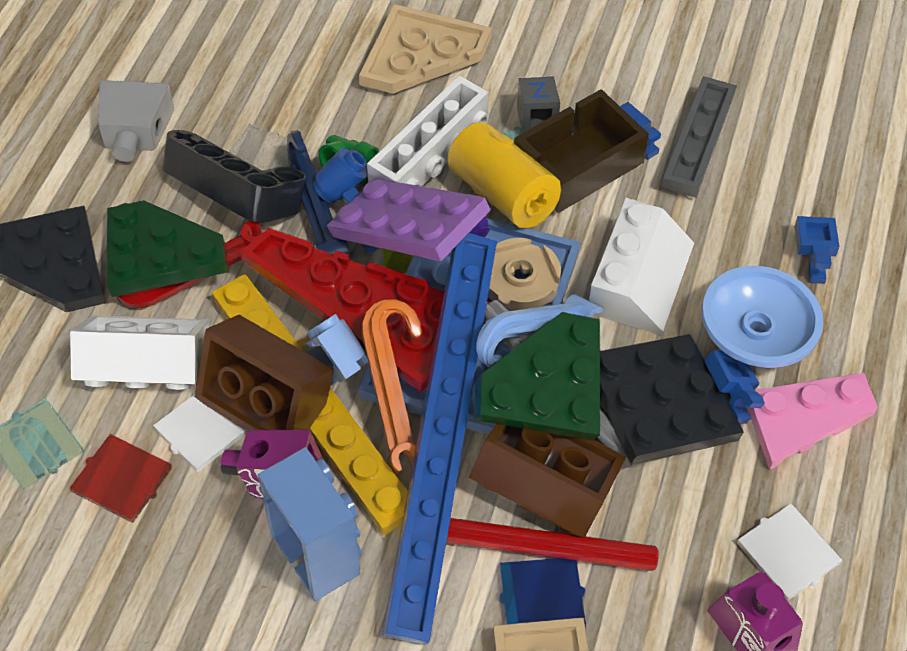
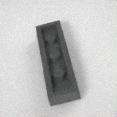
(699, 137)

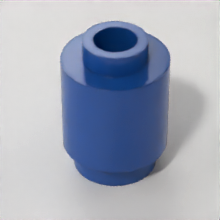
(340, 174)

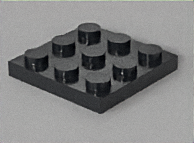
(664, 400)

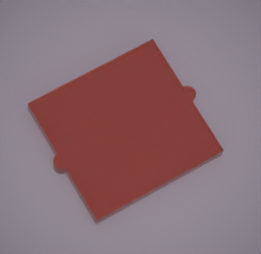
(121, 478)

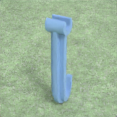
(524, 323)

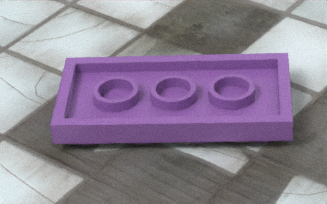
(409, 218)

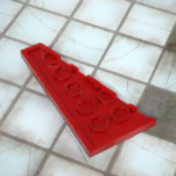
(343, 287)

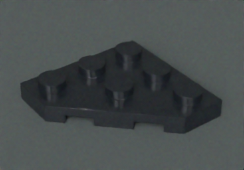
(52, 258)

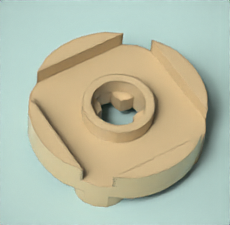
(524, 293)

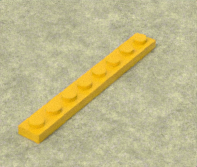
(335, 428)

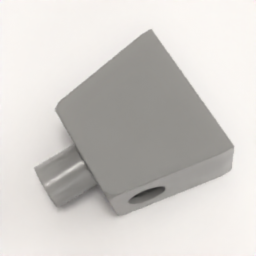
(133, 116)

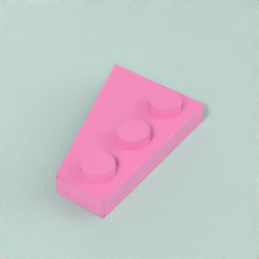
(808, 412)

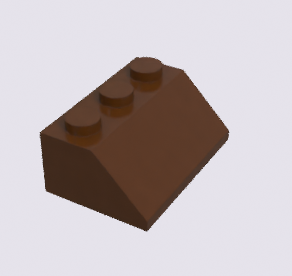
(260, 378)
(548, 474)

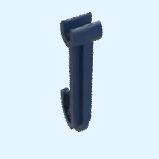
(315, 207)

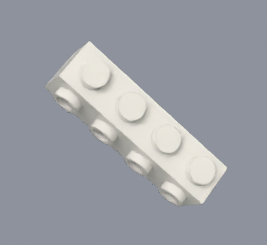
(425, 142)

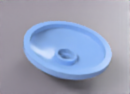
(766, 302)

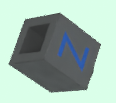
(536, 100)

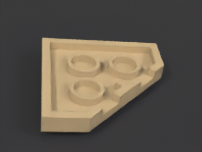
(421, 47)

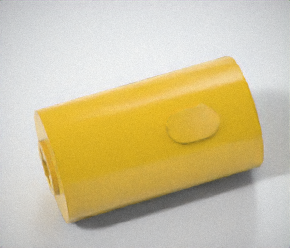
(504, 175)

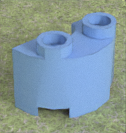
(336, 347)

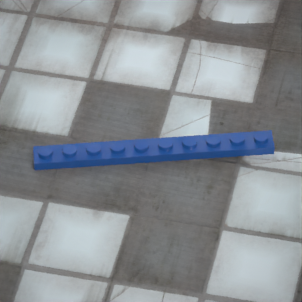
(439, 443)

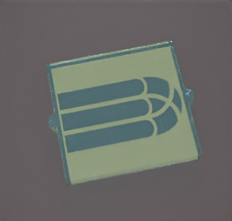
(36, 443)

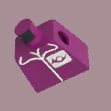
(261, 451)
(757, 616)

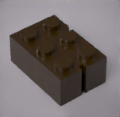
(601, 149)

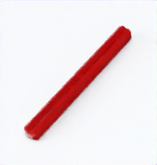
(553, 544)

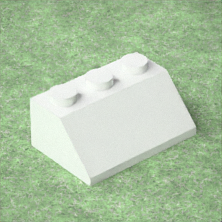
(641, 267)
(137, 351)

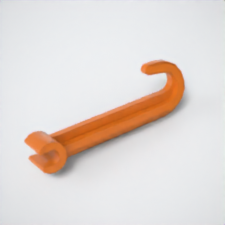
(386, 378)

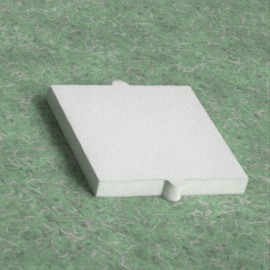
(198, 432)
(789, 551)

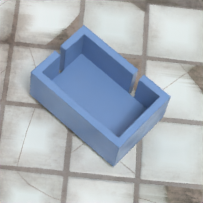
(312, 522)

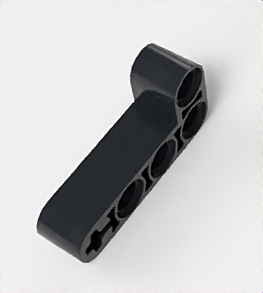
(232, 181)

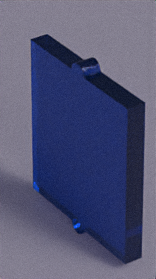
(541, 590)

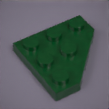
(158, 249)
(547, 381)

